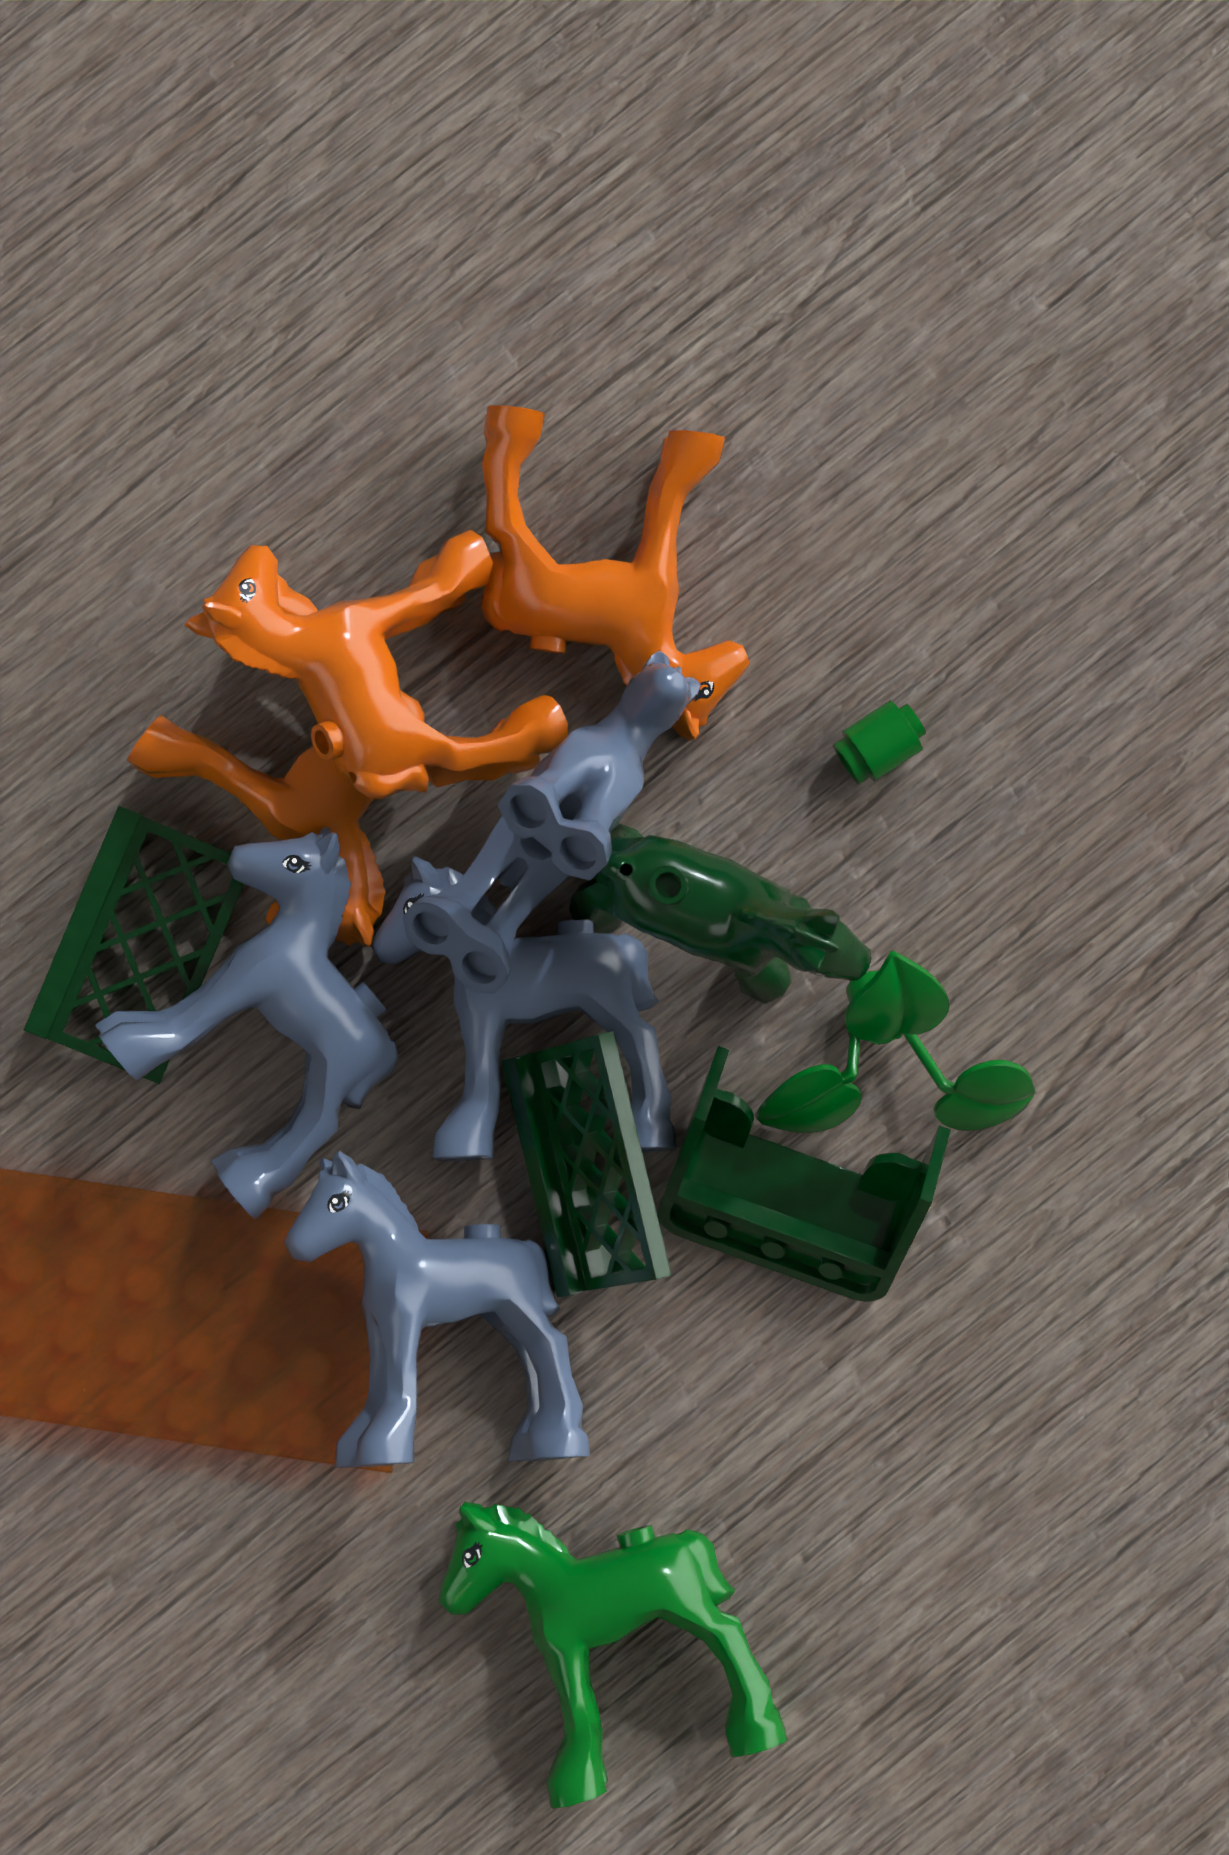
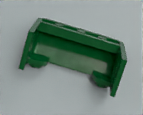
(792, 1208)

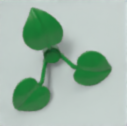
(883, 1008)

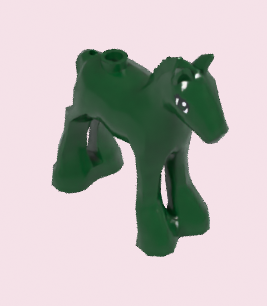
(717, 914)

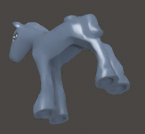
(551, 828)
(547, 978)
(299, 994)
(431, 1283)

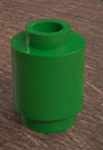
(880, 742)

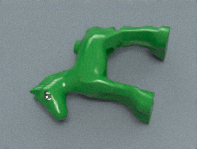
(597, 1603)

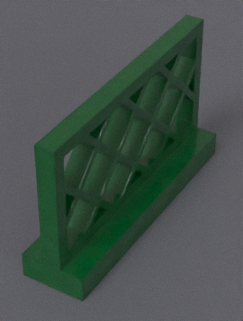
(91, 920)
(566, 1186)

